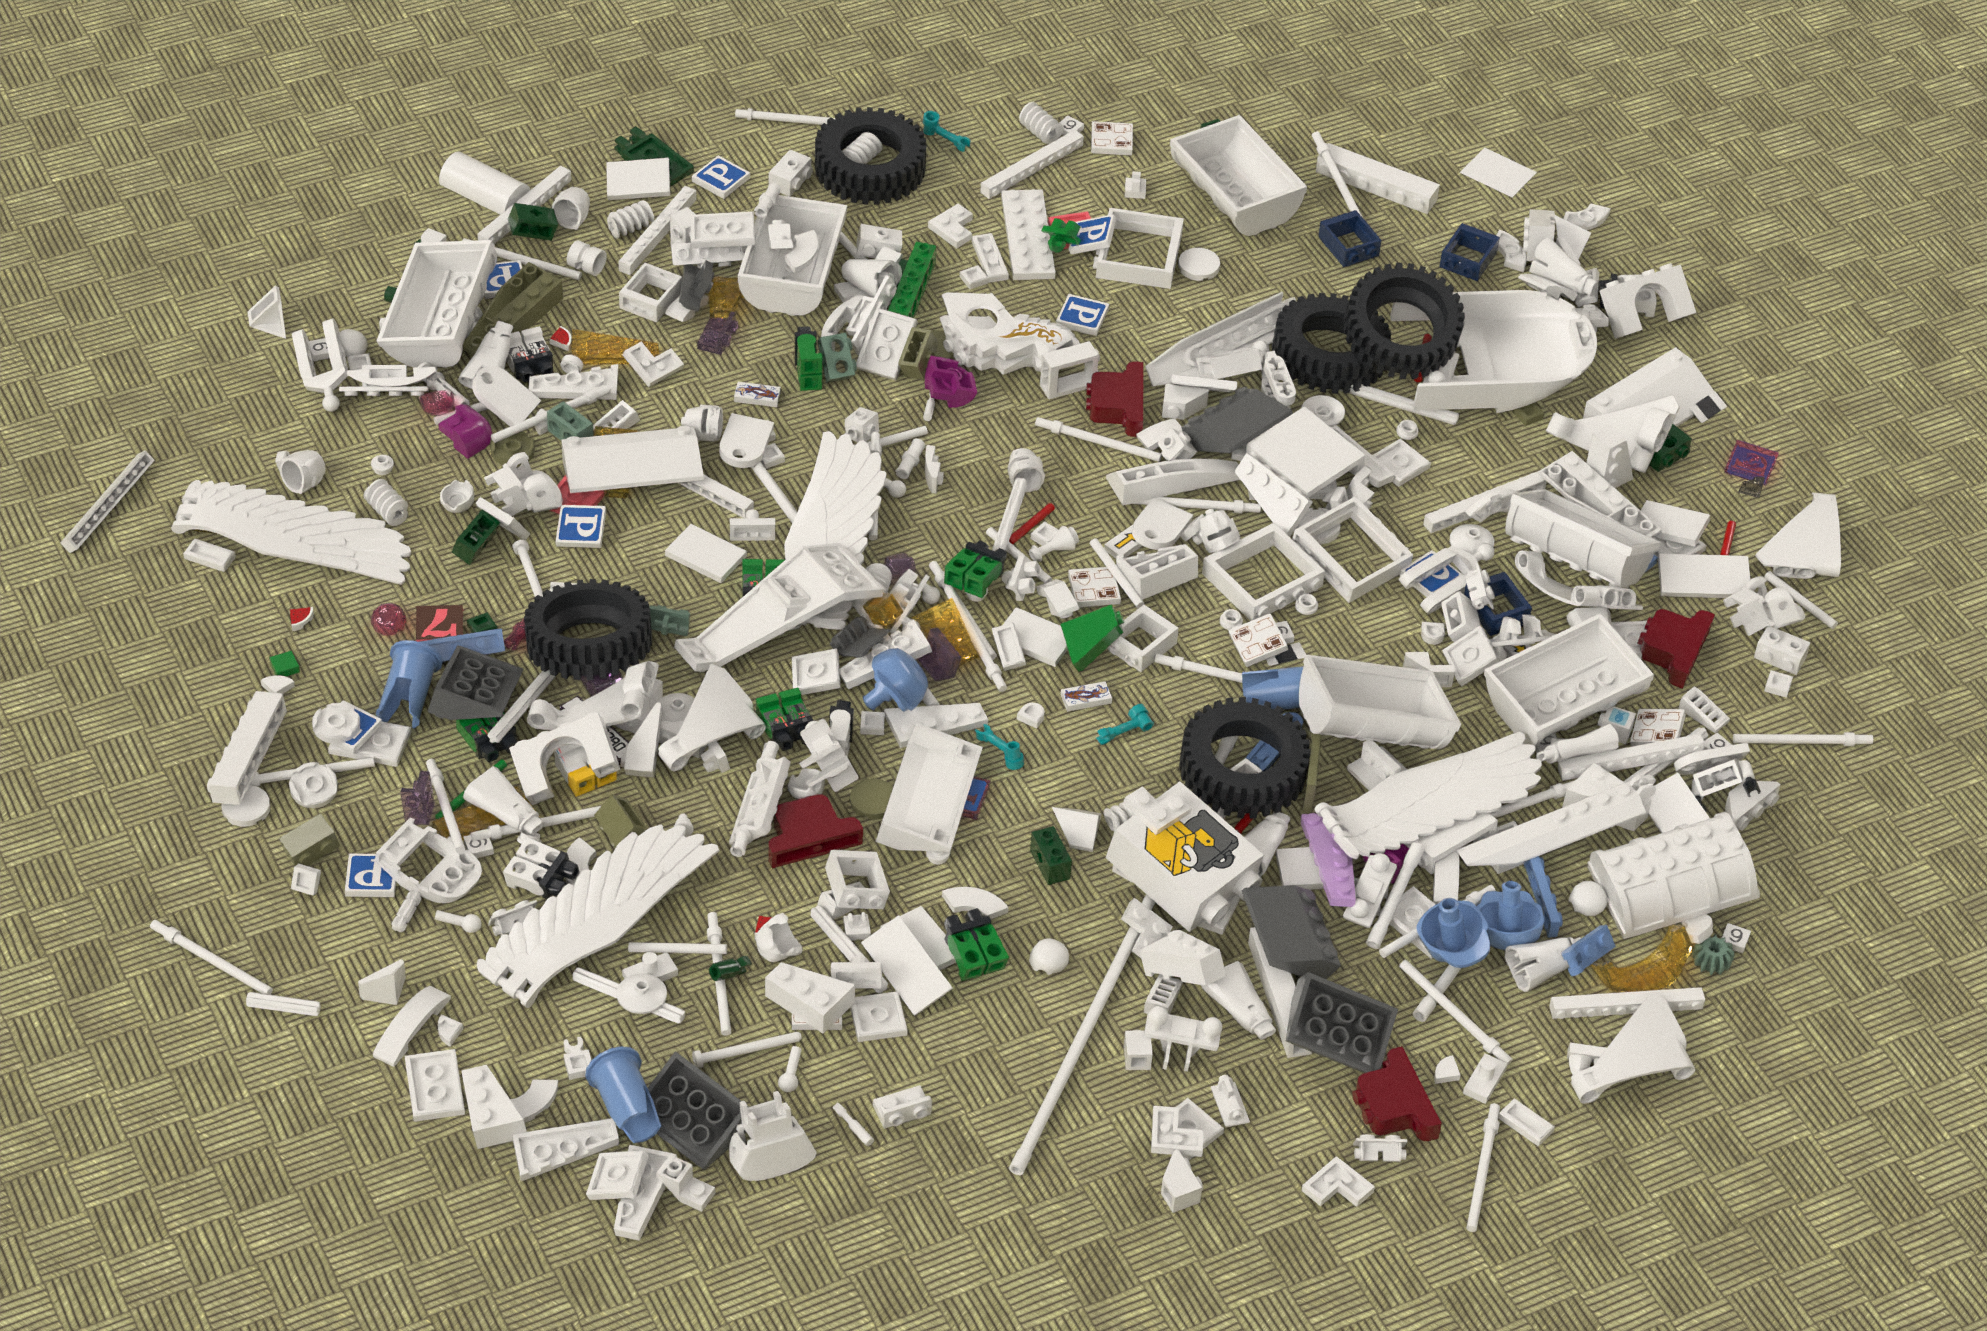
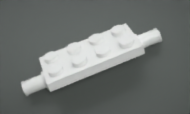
(760, 799)

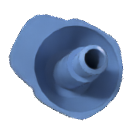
(897, 678)
(1511, 916)
(1455, 933)

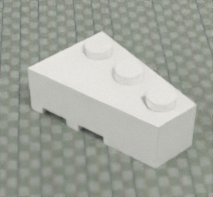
(1536, 229)
(1610, 456)
(1160, 570)
(1595, 781)
(1183, 957)
(809, 995)
(490, 1108)

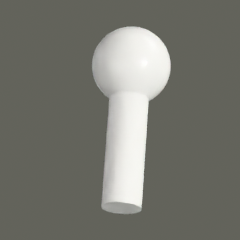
(896, 488)
(470, 923)
(788, 1081)

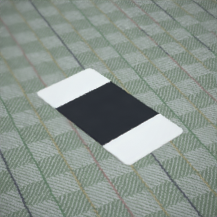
(1708, 407)
(1294, 652)

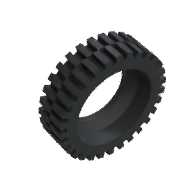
(870, 181)
(1408, 287)
(1316, 365)
(581, 605)
(1238, 790)

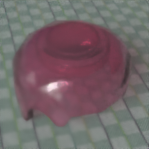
(437, 402)
(388, 619)

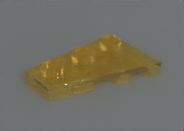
(724, 297)
(950, 623)

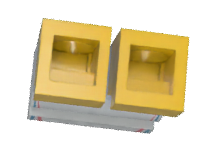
(576, 768)

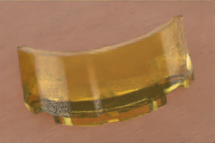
(1654, 971)

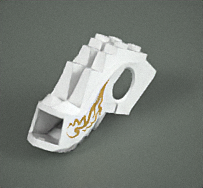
(999, 345)

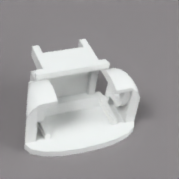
(524, 488)
(1763, 608)
(775, 1145)

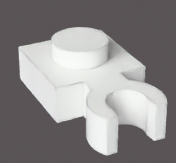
(576, 1059)

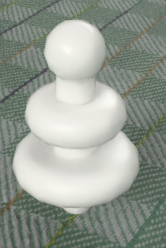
(684, 821)

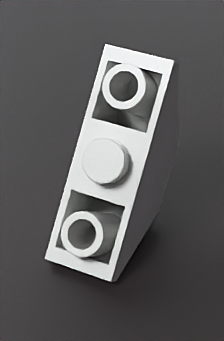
(1745, 808)

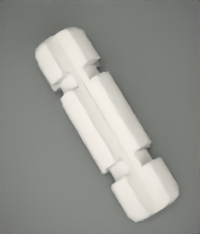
(406, 911)

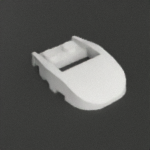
(447, 881)

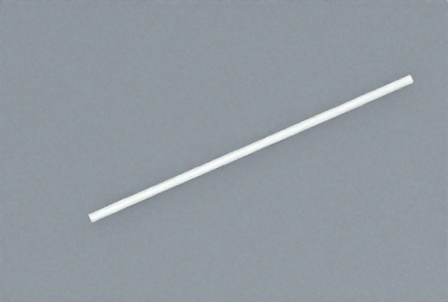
(791, 513)

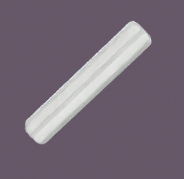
(283, 1004)

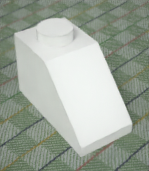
(1183, 401)

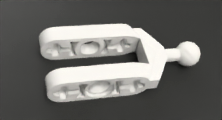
(1271, 376)
(327, 381)
(1462, 560)

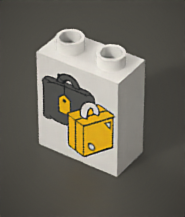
(1190, 865)

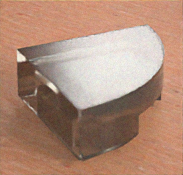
(1752, 487)

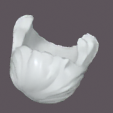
(776, 940)

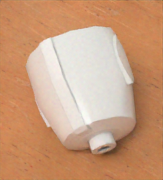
(571, 207)
(706, 421)
(1026, 465)
(302, 470)
(1218, 530)

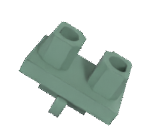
(669, 620)

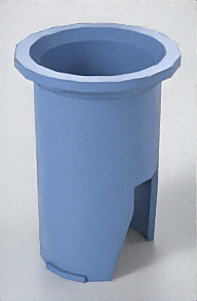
(409, 678)
(1274, 686)
(624, 1092)

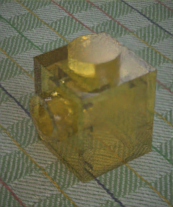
(883, 609)

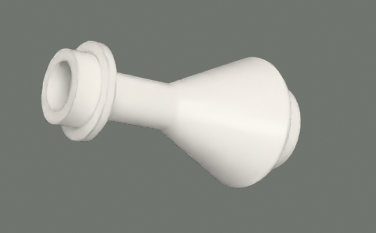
(1064, 539)

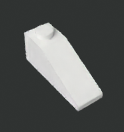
(643, 748)

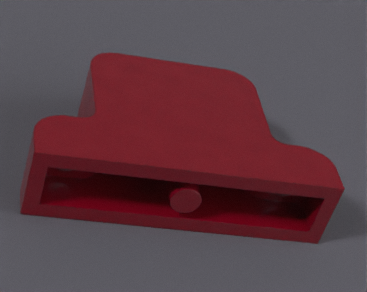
(1118, 398)
(1675, 642)
(809, 830)
(1396, 1100)

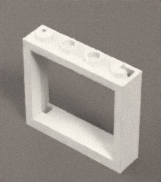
(1139, 274)
(1373, 527)
(1271, 535)

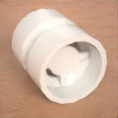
(586, 258)

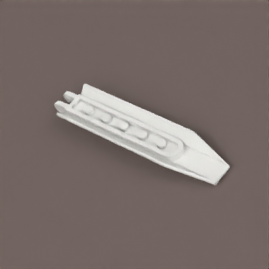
(1229, 334)
(1561, 826)

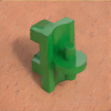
(1062, 234)

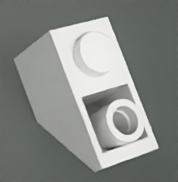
(1179, 1184)

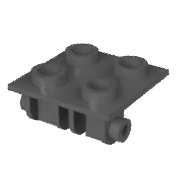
(857, 639)

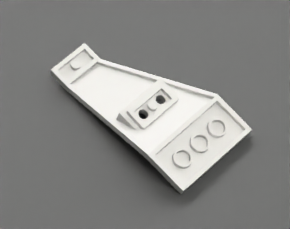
(792, 593)

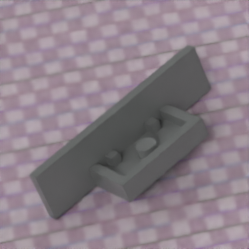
(694, 284)

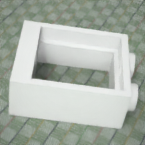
(644, 306)
(1064, 358)
(1229, 363)
(1155, 625)
(867, 865)

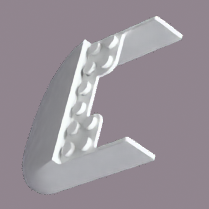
(1513, 349)

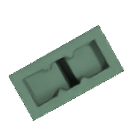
(831, 357)
(567, 422)

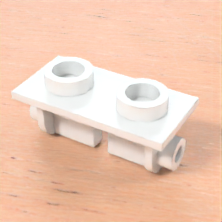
(1483, 594)
(505, 920)
(1229, 1102)
(1390, 1146)

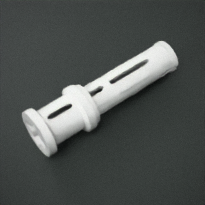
(438, 383)

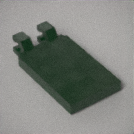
(652, 147)

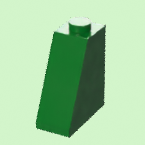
(1091, 634)

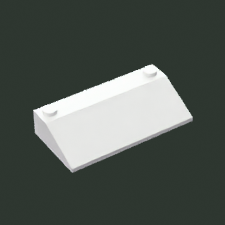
(1665, 376)
(631, 459)
(929, 792)

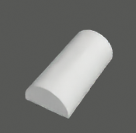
(481, 183)

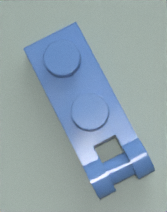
(1588, 949)

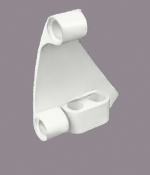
(1642, 426)
(1807, 542)
(1613, 597)
(615, 704)

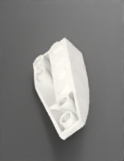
(1170, 478)
(1587, 488)

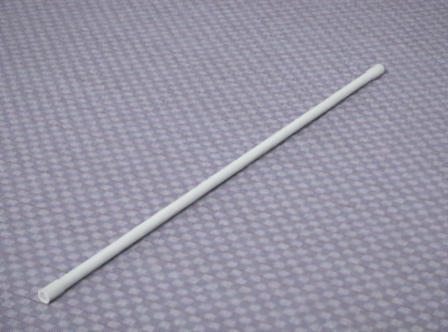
(1024, 1153)

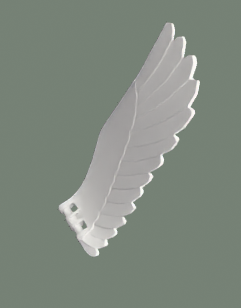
(838, 508)
(294, 531)
(1433, 797)
(594, 910)

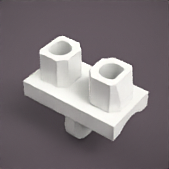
(1020, 579)

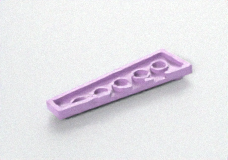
(1333, 863)

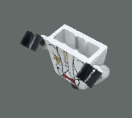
(1724, 776)

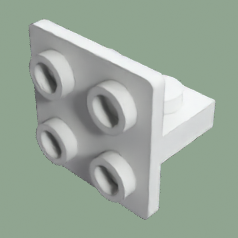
(1374, 765)

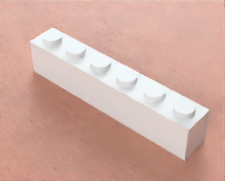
(1381, 179)
(247, 748)

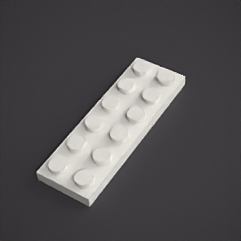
(1027, 244)

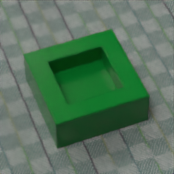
(284, 664)

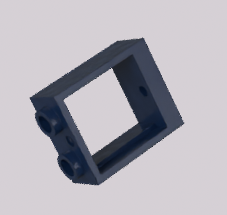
(1351, 222)
(1466, 237)
(1501, 585)

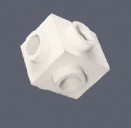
(861, 424)
(1176, 446)

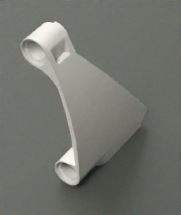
(716, 712)
(1644, 1046)

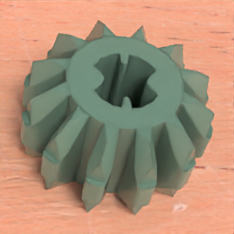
(1713, 955)

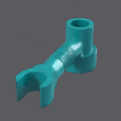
(931, 126)
(1139, 718)
(1013, 756)

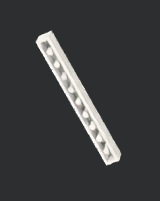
(1031, 164)
(537, 196)
(655, 231)
(721, 495)
(107, 501)
(1456, 512)
(1632, 756)
(1623, 1002)

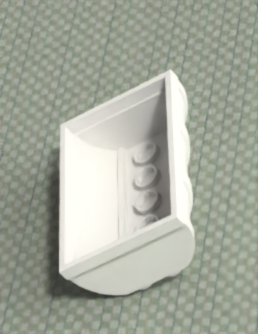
(1240, 174)
(765, 275)
(437, 302)
(1579, 537)
(1565, 679)
(1375, 703)
(1675, 875)

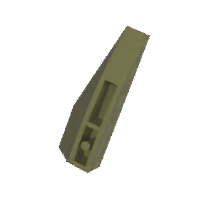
(519, 303)

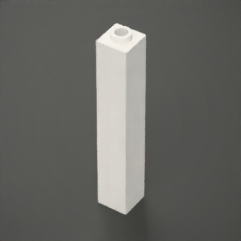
(1279, 992)

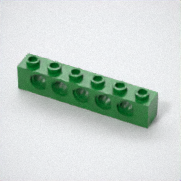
(914, 280)

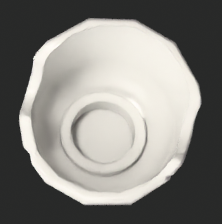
(353, 342)
(457, 496)
(799, 788)
(1588, 898)
(1049, 956)

